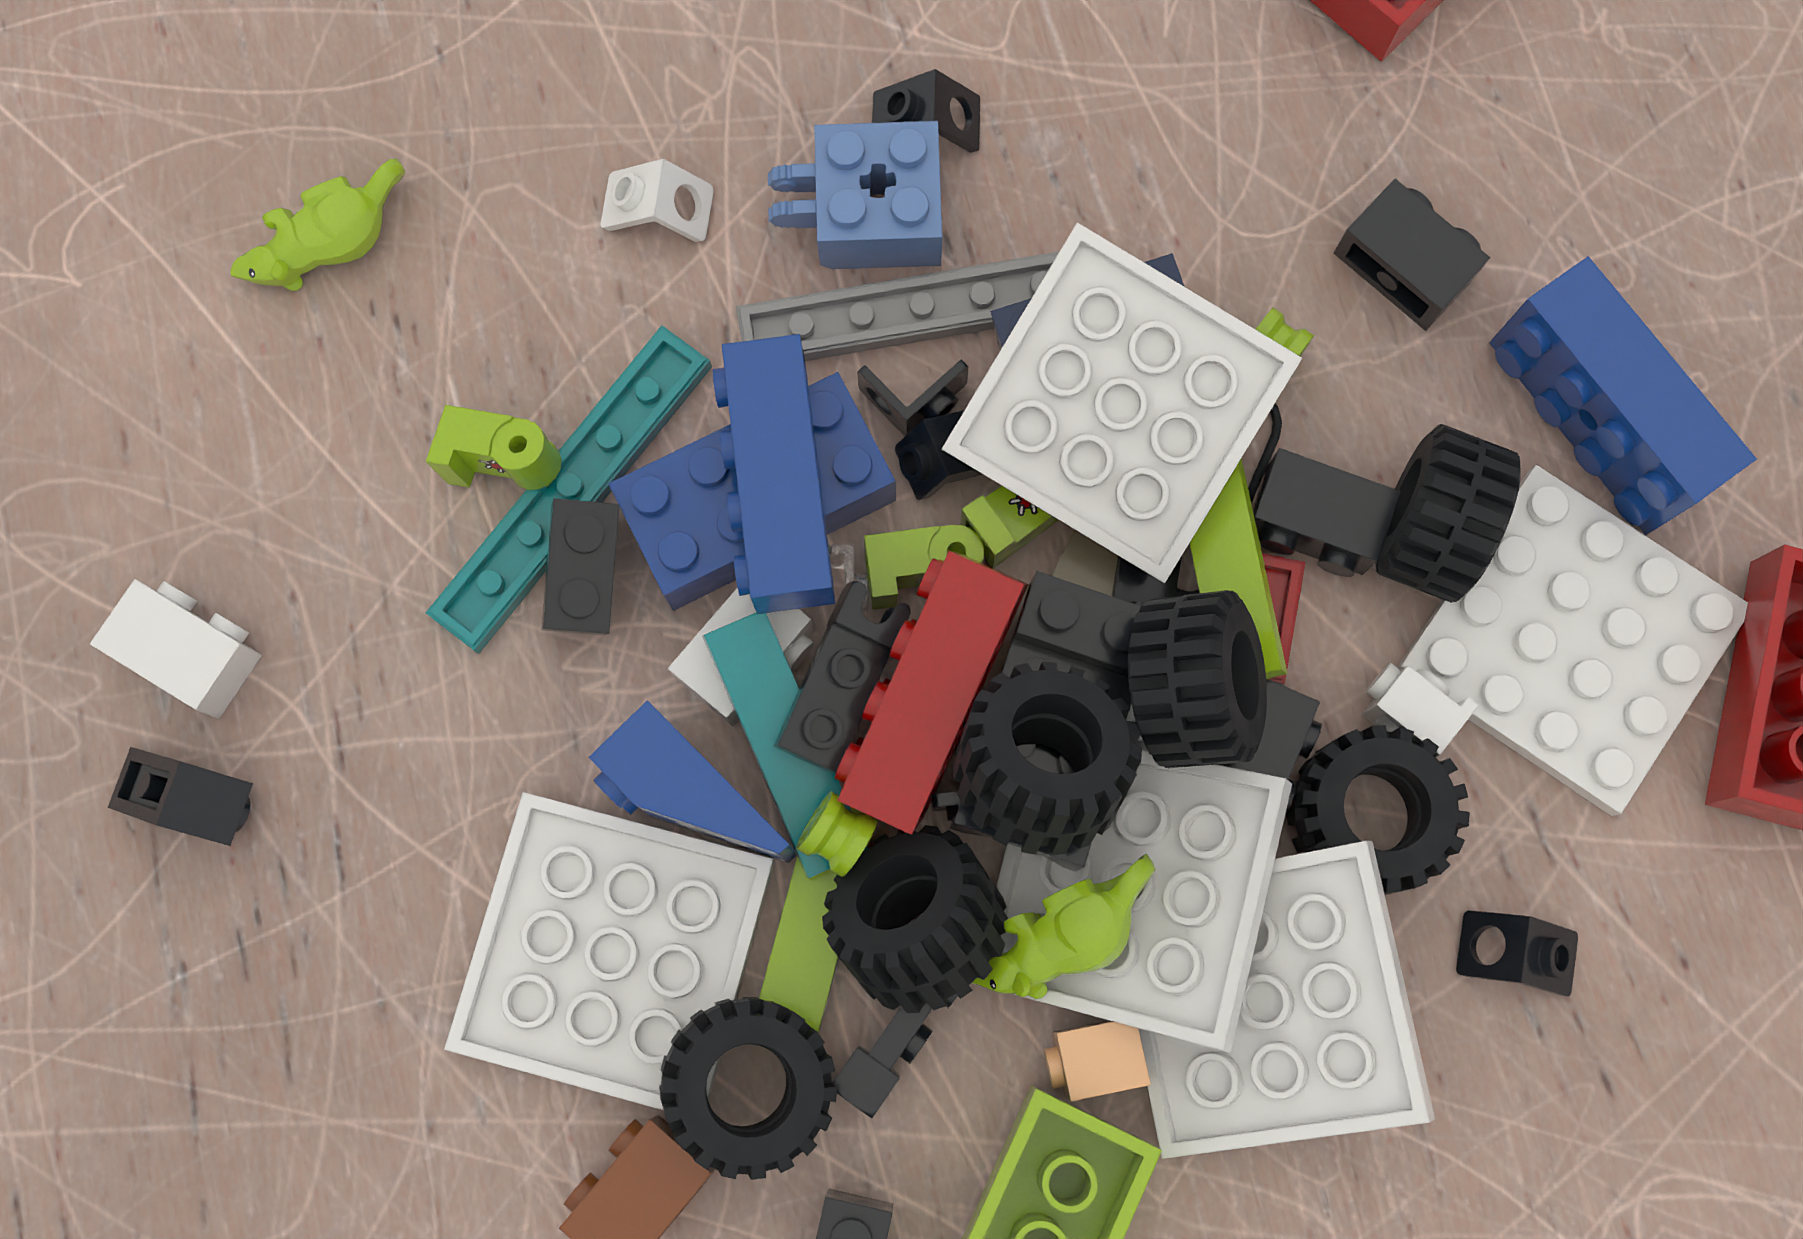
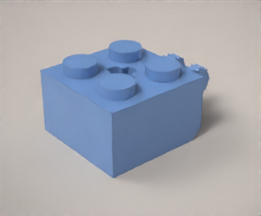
(847, 171)

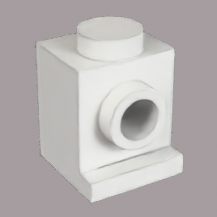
(1417, 703)

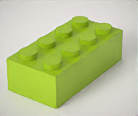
(1063, 1176)

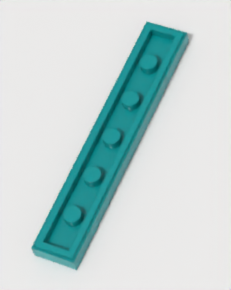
(592, 457)

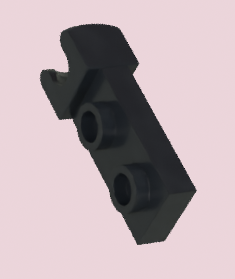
(840, 680)
(869, 1075)

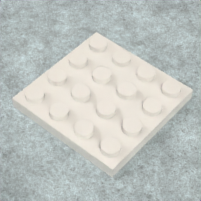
(1121, 403)
(1580, 642)
(1197, 916)
(604, 947)
(1320, 1026)

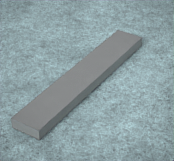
(896, 309)

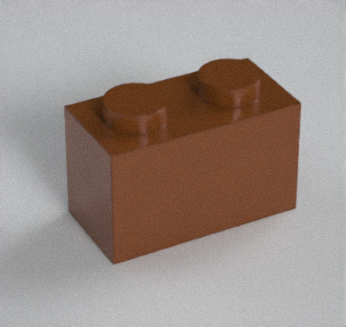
(640, 1189)

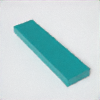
(762, 696)

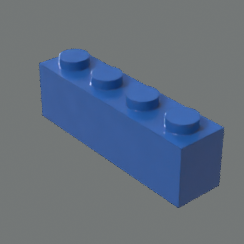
(776, 475)

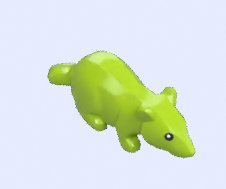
(329, 230)
(1078, 934)

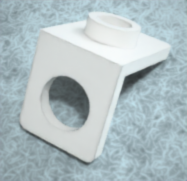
(647, 195)

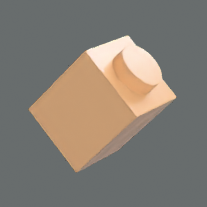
(1096, 1060)

